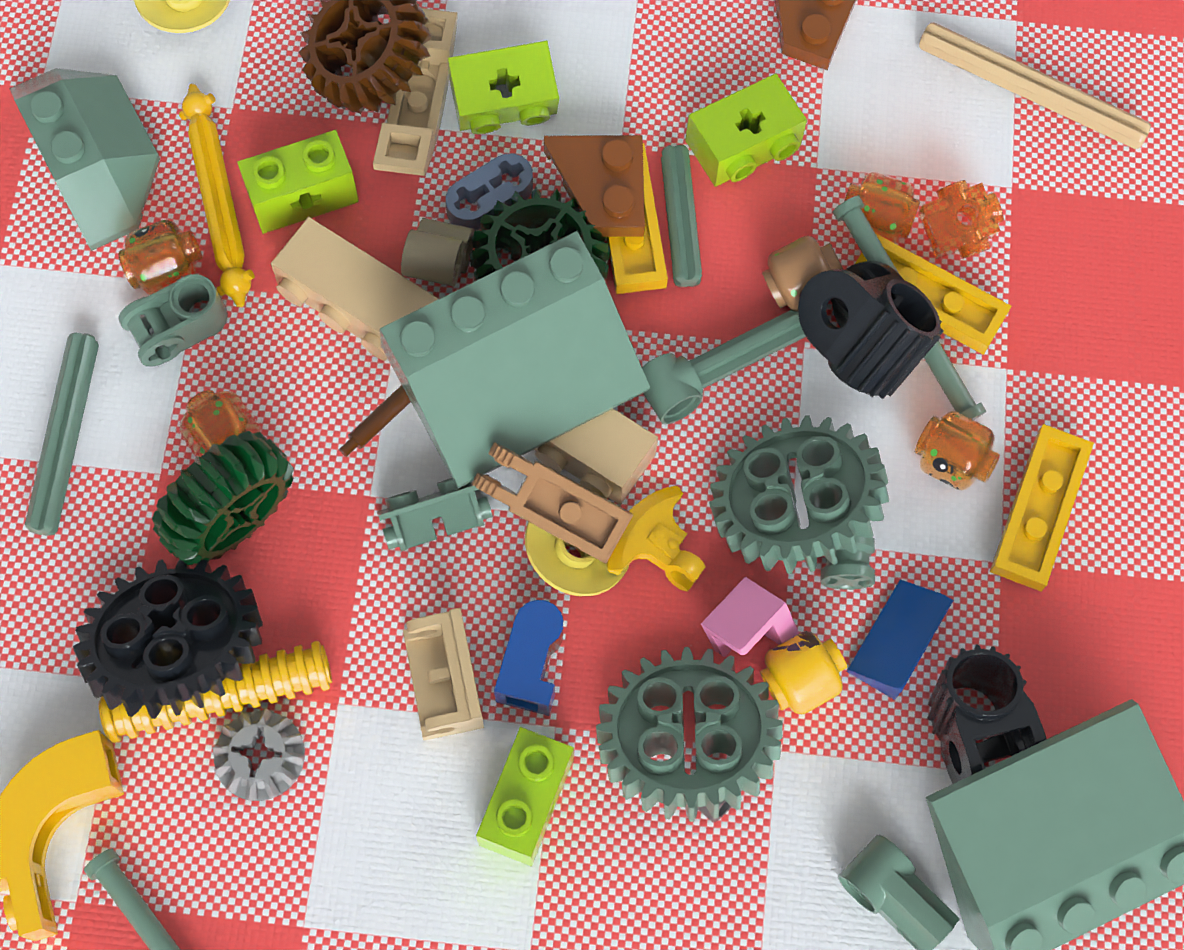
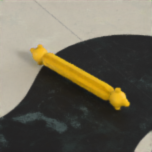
(216, 195)

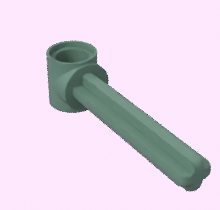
(679, 383)

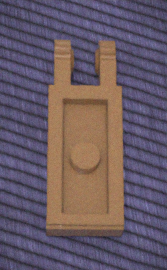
(558, 505)

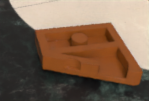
(812, 28)
(604, 179)

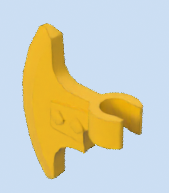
(657, 538)

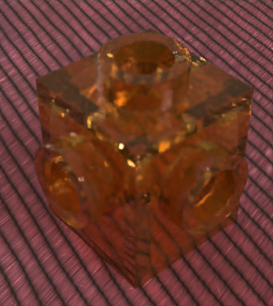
(948, 233)

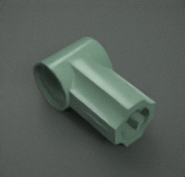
(885, 884)

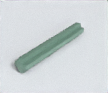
(62, 434)

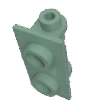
(413, 515)

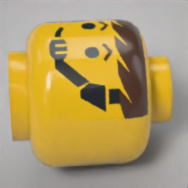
(804, 672)

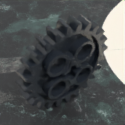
(168, 637)

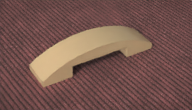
(414, 122)

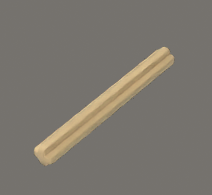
(1035, 85)

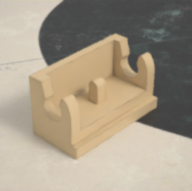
(442, 675)

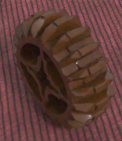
(379, 53)

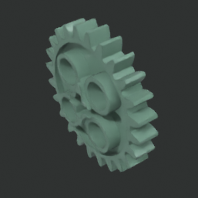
(839, 486)
(743, 730)

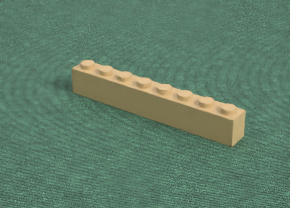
(365, 295)

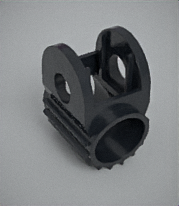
(881, 321)
(958, 726)

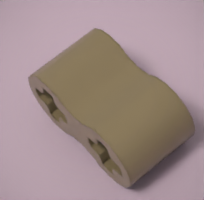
(437, 252)

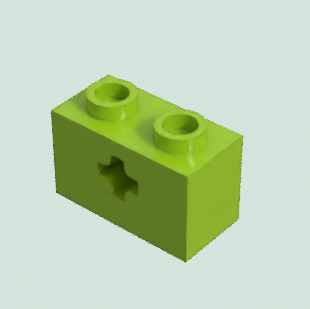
(524, 71)
(746, 130)
(299, 181)
(525, 796)

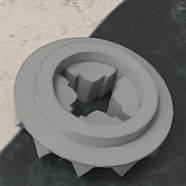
(274, 774)

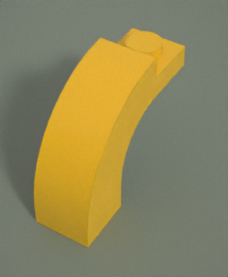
(33, 808)

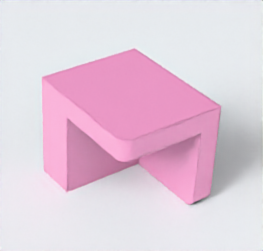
(746, 617)

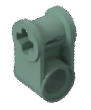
(171, 321)

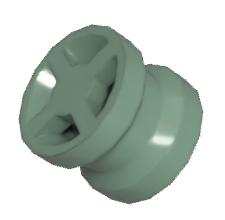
(852, 568)

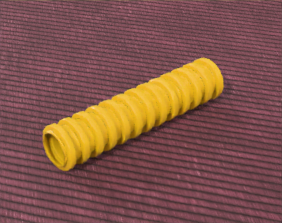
(260, 681)

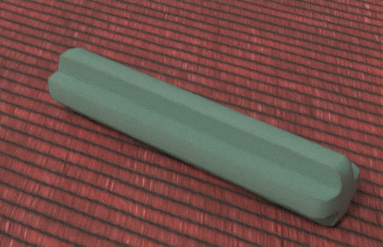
(681, 216)

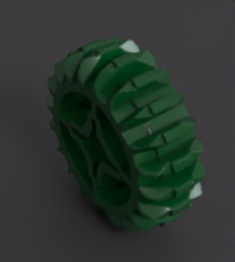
(530, 227)
(222, 497)

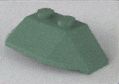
(91, 148)

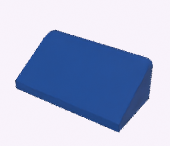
(899, 637)

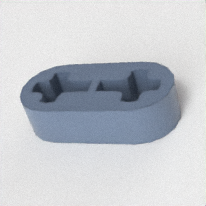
(486, 188)

